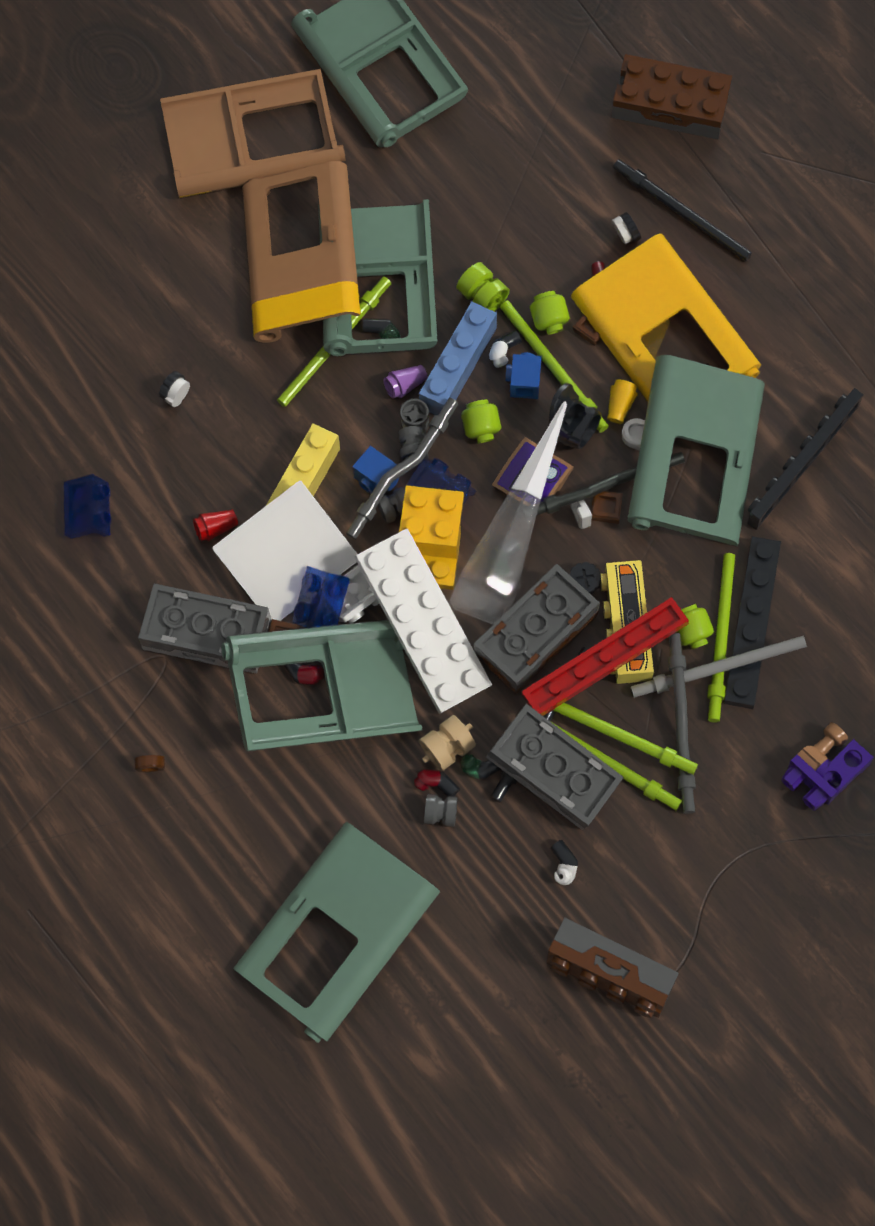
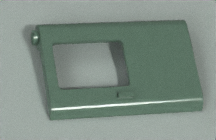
(706, 408)

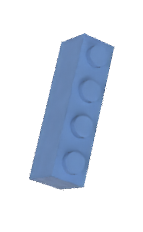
(459, 357)

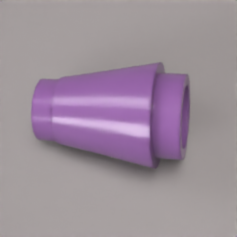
(402, 381)

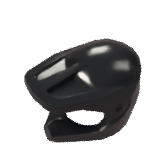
(579, 420)

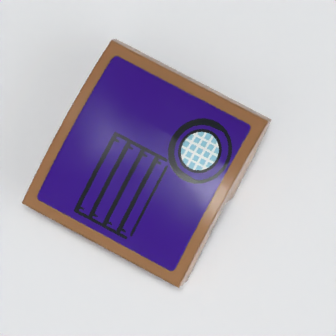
(556, 477)

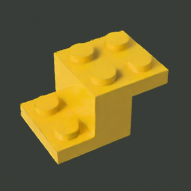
(434, 523)

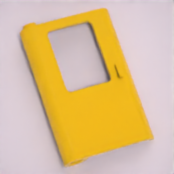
(642, 294)

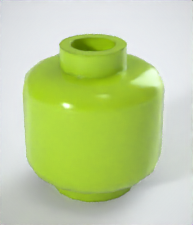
(549, 312)
(481, 421)
(697, 629)

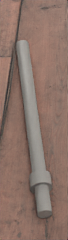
(662, 683)

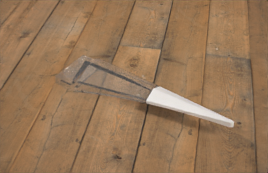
(495, 567)

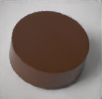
(149, 763)

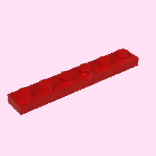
(605, 657)

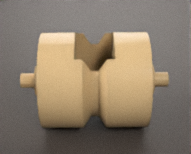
(445, 744)

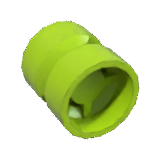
(479, 285)

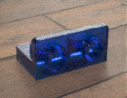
(435, 475)
(87, 506)

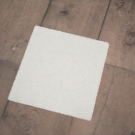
(278, 544)

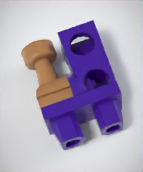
(821, 774)

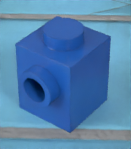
(524, 375)
(371, 468)

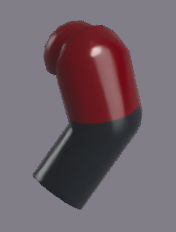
(305, 673)
(437, 779)

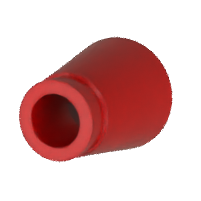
(214, 524)

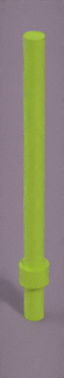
(368, 302)
(546, 356)
(716, 689)
(666, 756)
(651, 788)

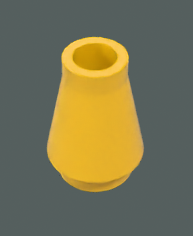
(621, 399)

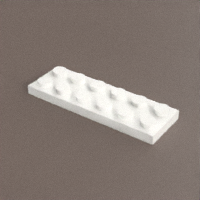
(423, 620)

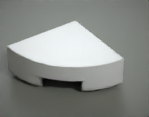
(582, 514)

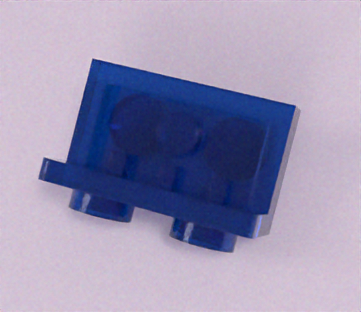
(320, 598)

